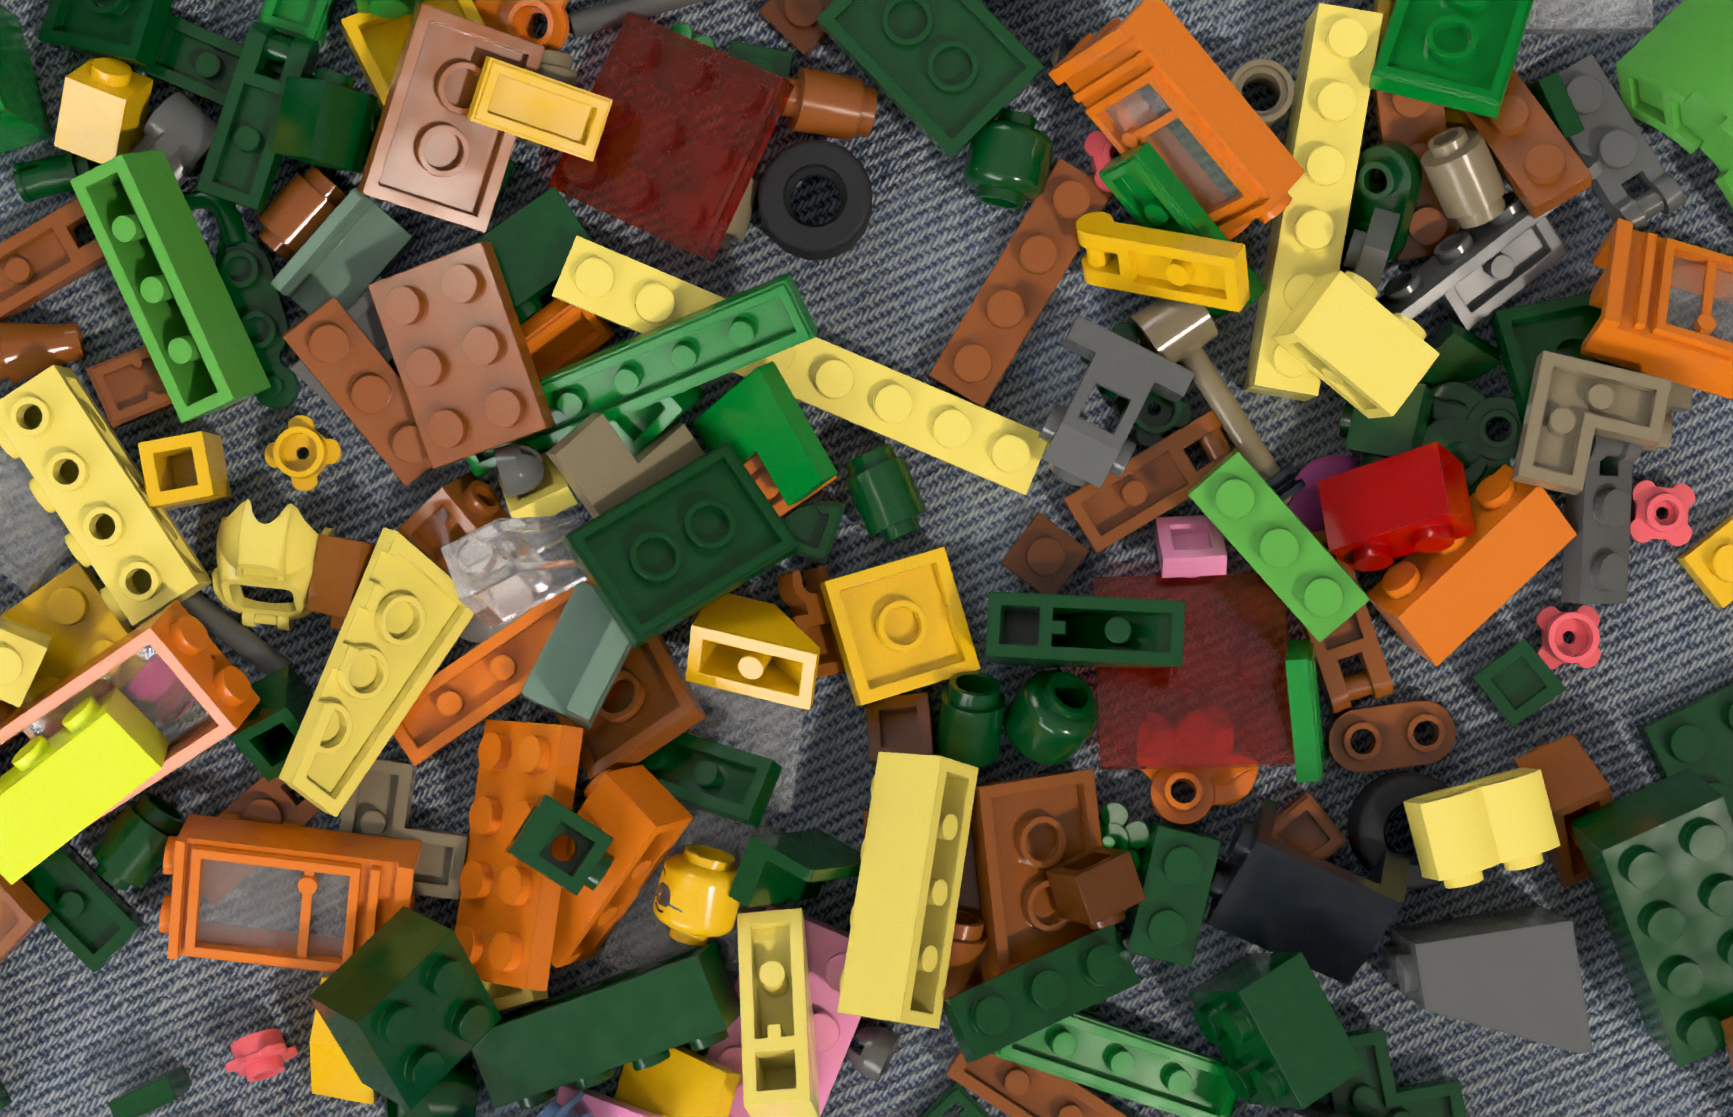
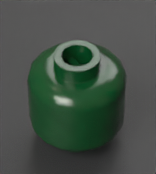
(1008, 161)
(1051, 717)

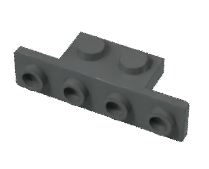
(1482, 265)

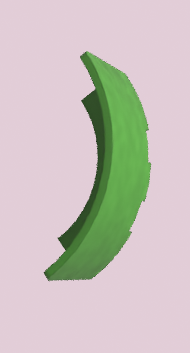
(1684, 81)

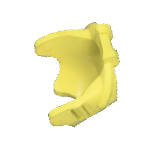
(267, 557)

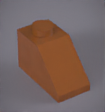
(1572, 790)

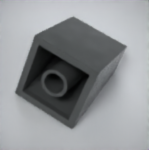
(1496, 971)

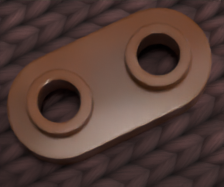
(1391, 736)

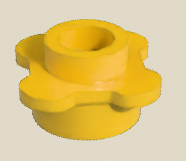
(284, 451)

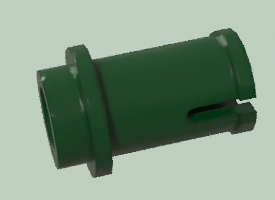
(49, 175)

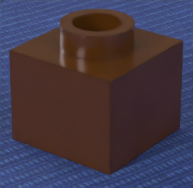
(1096, 887)

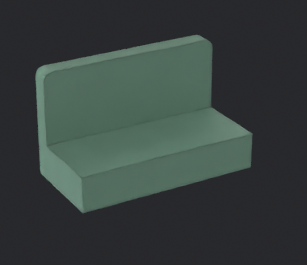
(344, 254)
(579, 659)

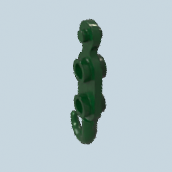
(260, 306)

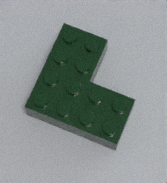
(1668, 900)

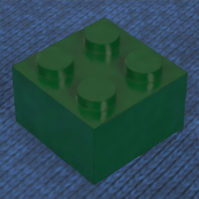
(406, 1007)
(1275, 1030)

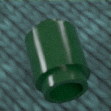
(885, 493)
(970, 719)
(137, 841)

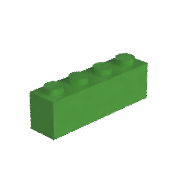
(170, 283)

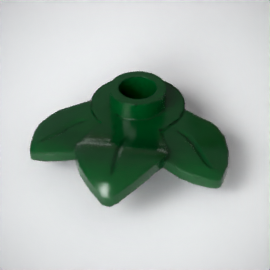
(1461, 428)

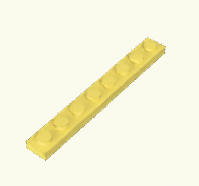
(817, 372)

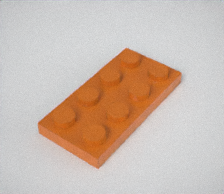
(504, 905)

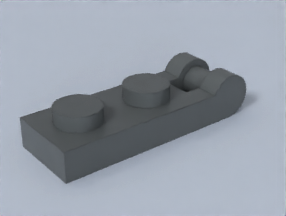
(1620, 147)
(1600, 515)

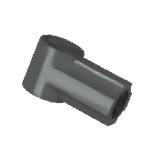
(182, 133)

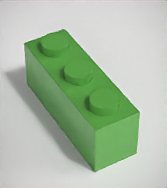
(1278, 545)

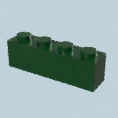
(608, 1025)

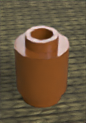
(830, 104)
(298, 211)

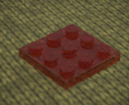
(676, 137)
(1225, 700)

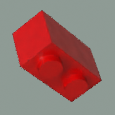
(1396, 507)

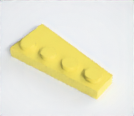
(378, 667)

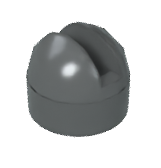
(519, 468)
(877, 1052)

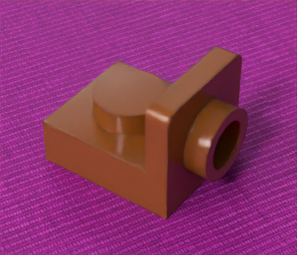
(451, 514)

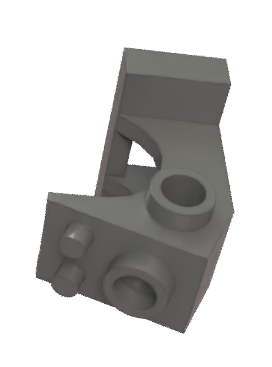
(1083, 450)

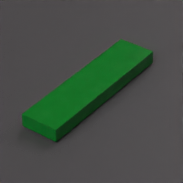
(1128, 1066)

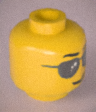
(695, 894)

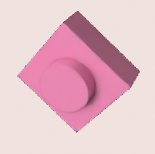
(1189, 547)

